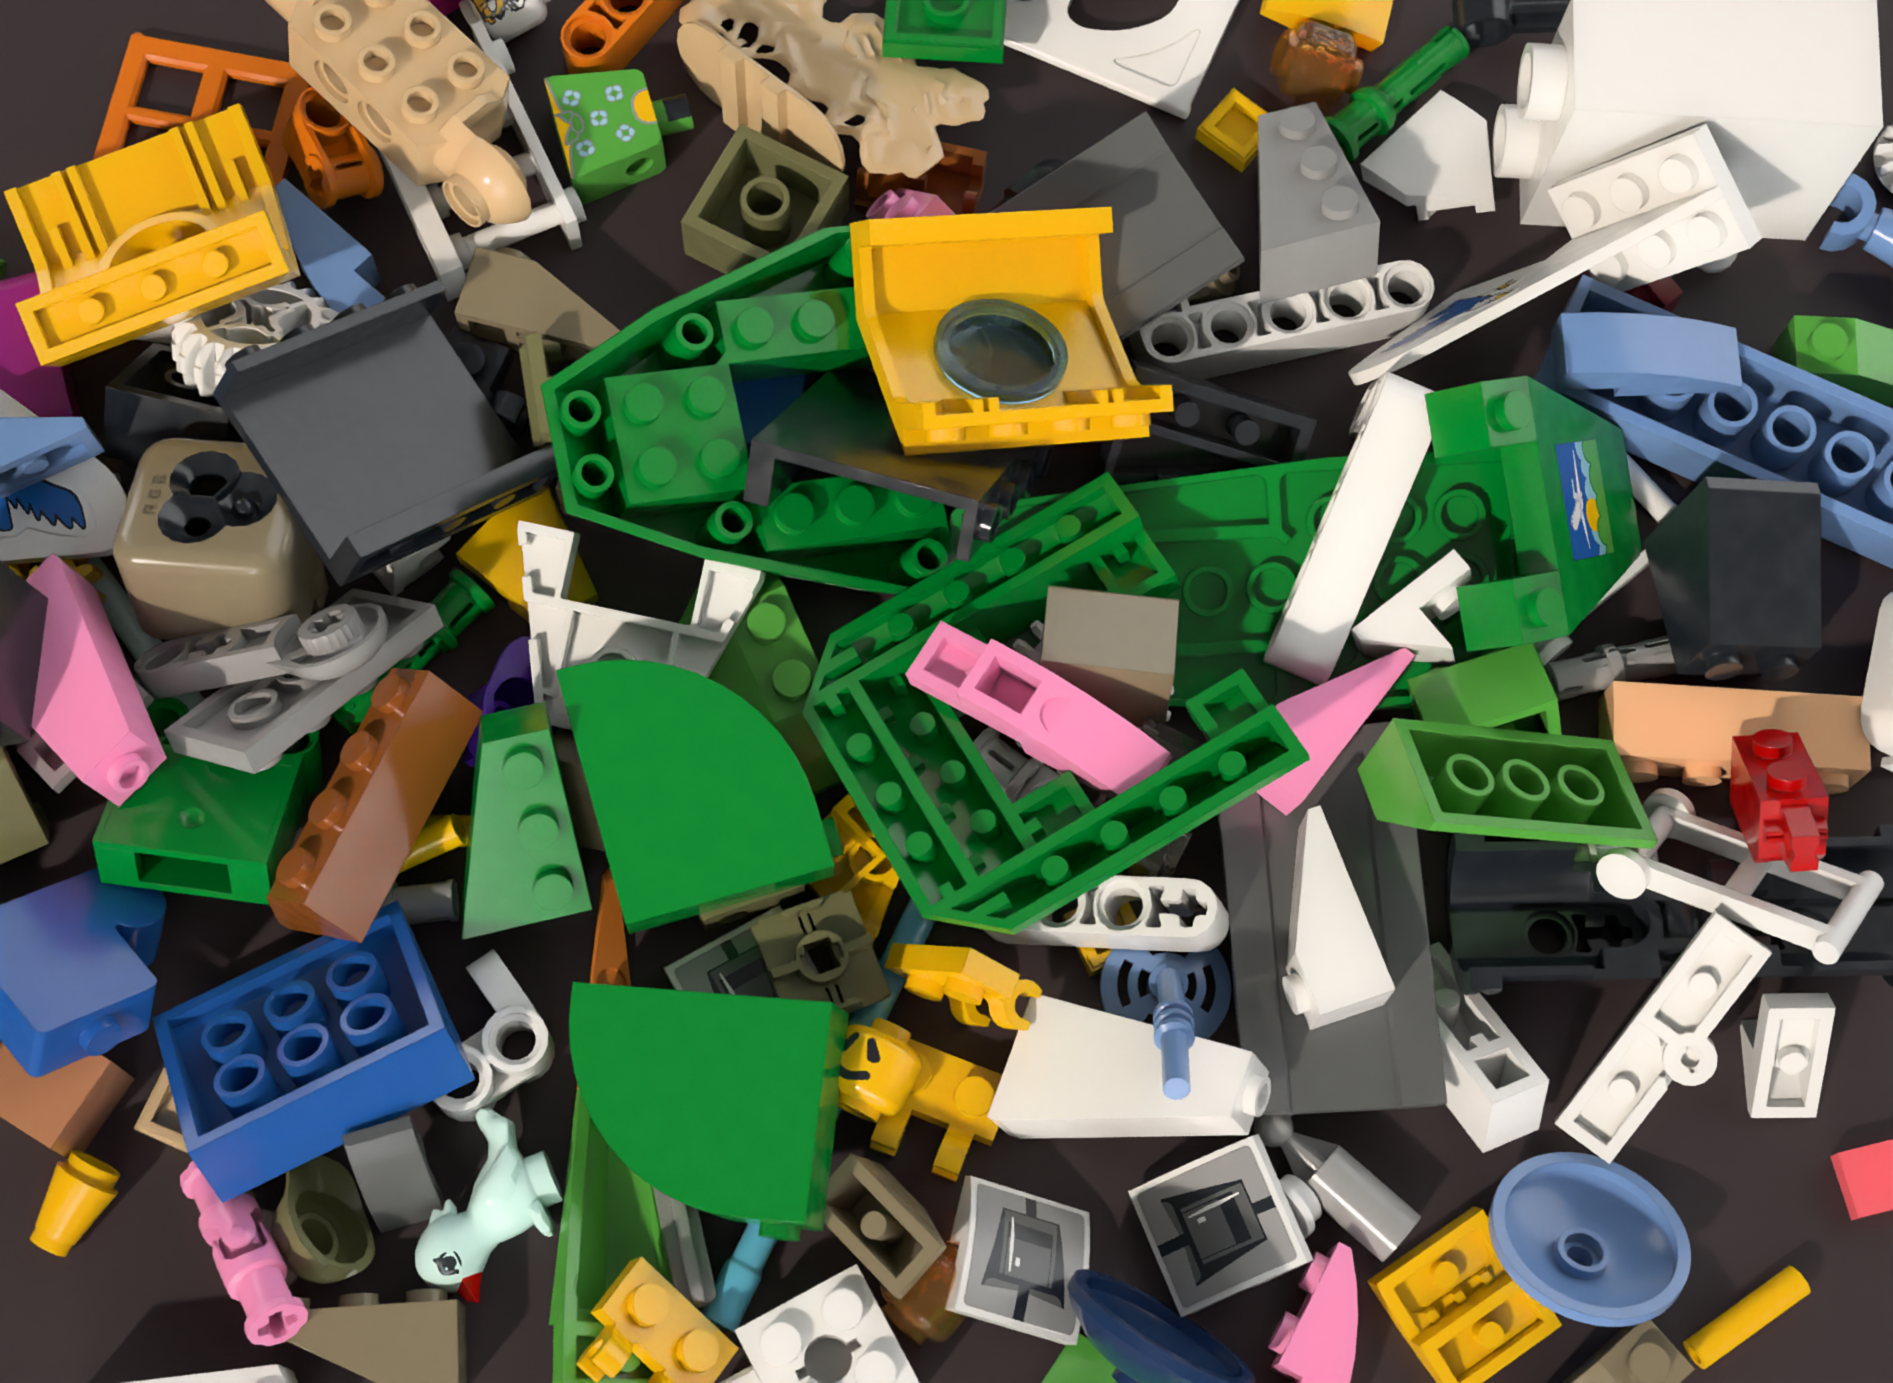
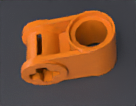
(330, 153)

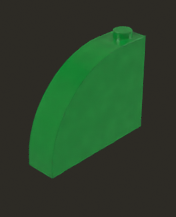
(691, 792)
(715, 1096)

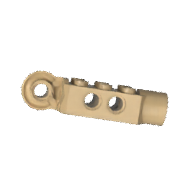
(414, 95)

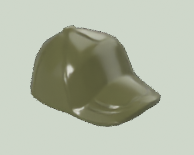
(322, 1223)

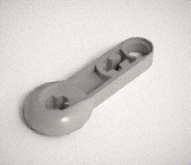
(317, 650)

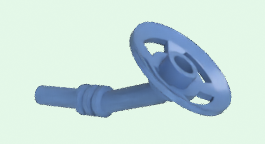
(1174, 1015)

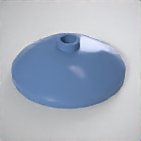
(1589, 1239)

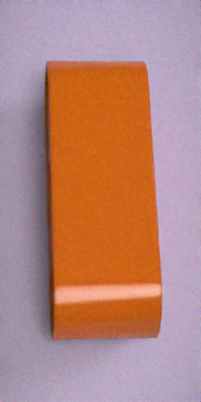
(614, 32)

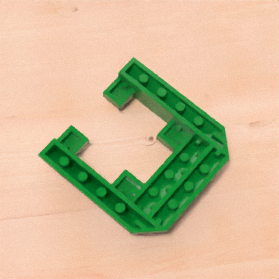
(926, 786)

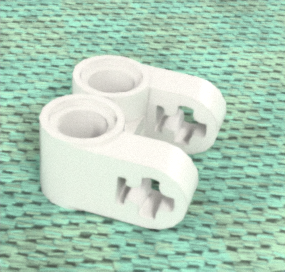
(484, 1049)

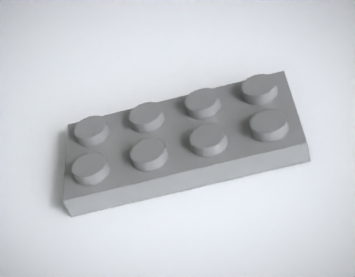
(259, 719)

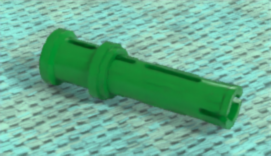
(1374, 108)
(458, 607)

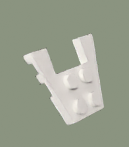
(580, 633)

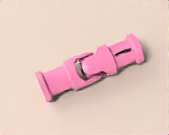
(247, 1261)

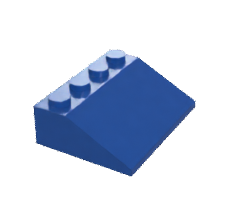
(308, 1053)

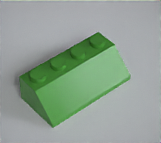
(1504, 784)

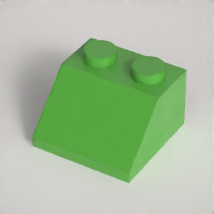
(1490, 691)

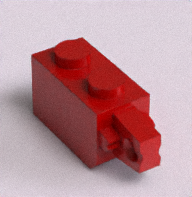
(1779, 799)

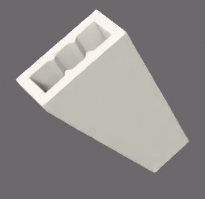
(1102, 1077)

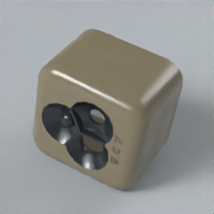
(237, 573)

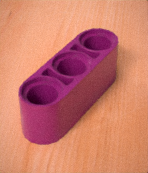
(41, 389)

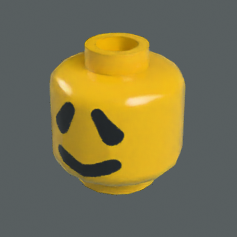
(876, 1070)

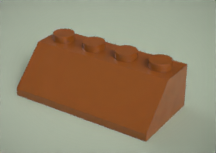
(373, 806)

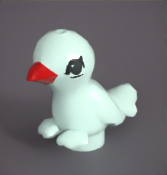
(504, 1203)

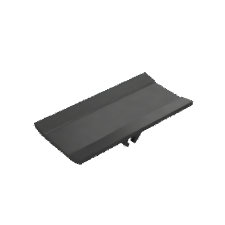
(1163, 230)
(1374, 1057)

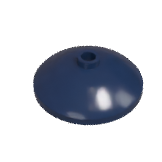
(1149, 1337)

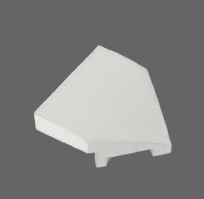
(1436, 160)

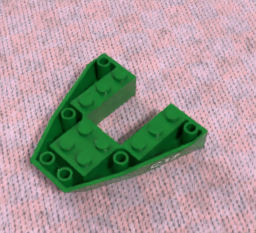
(659, 449)

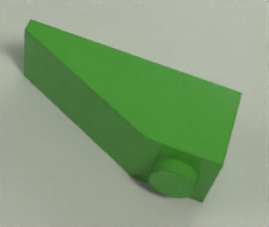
(1842, 352)

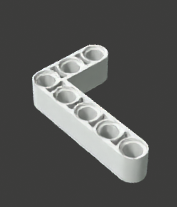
(1264, 343)
(1355, 528)

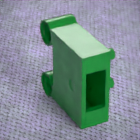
(205, 823)

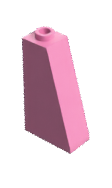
(86, 691)

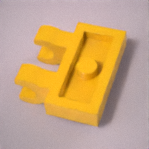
(965, 979)
(948, 1095)
(657, 1325)

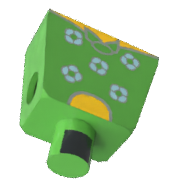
(612, 129)

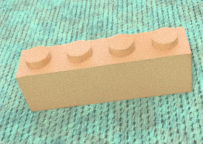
(1691, 730)

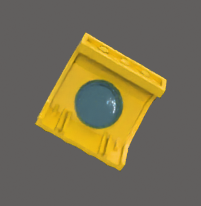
(996, 331)

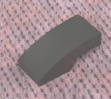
(393, 1173)

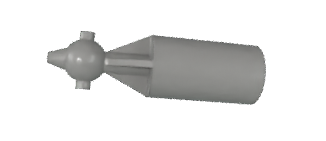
(1342, 1186)

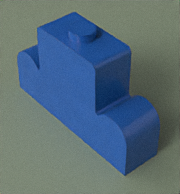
(77, 969)

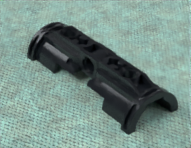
(1510, 887)

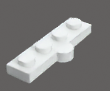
(1664, 1038)

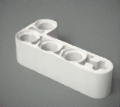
(1154, 930)

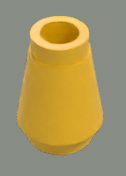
(73, 1201)

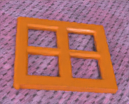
(216, 69)

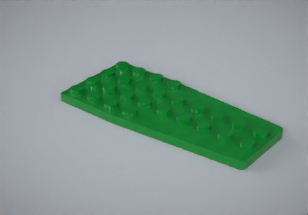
(1246, 534)

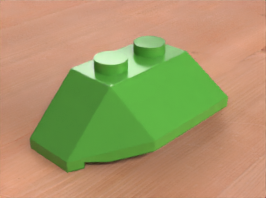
(774, 670)

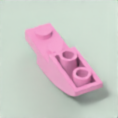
(1036, 709)
(1322, 1337)

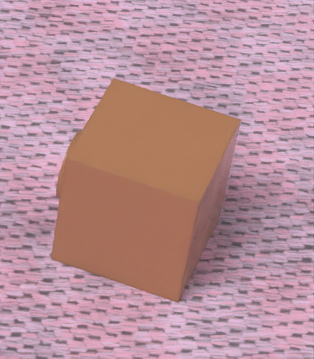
(64, 1105)

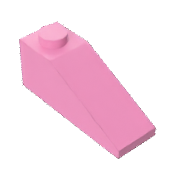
(1327, 720)

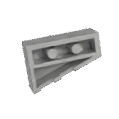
(1310, 208)

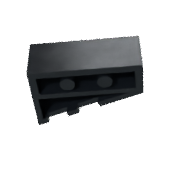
(1205, 433)

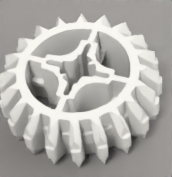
(261, 319)

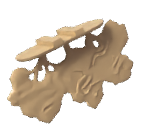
(830, 66)

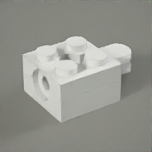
(824, 1338)

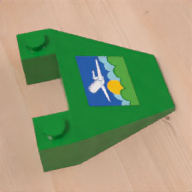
(1565, 504)

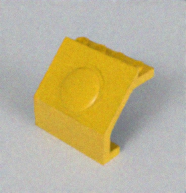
(150, 237)

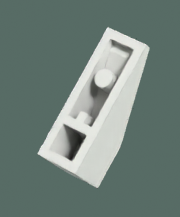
(1331, 948)
(1487, 1072)

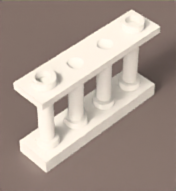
(428, 205)

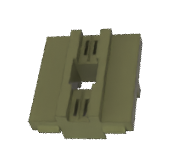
(536, 370)
(850, 947)

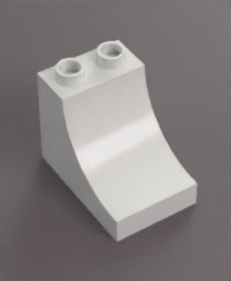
(1775, 80)

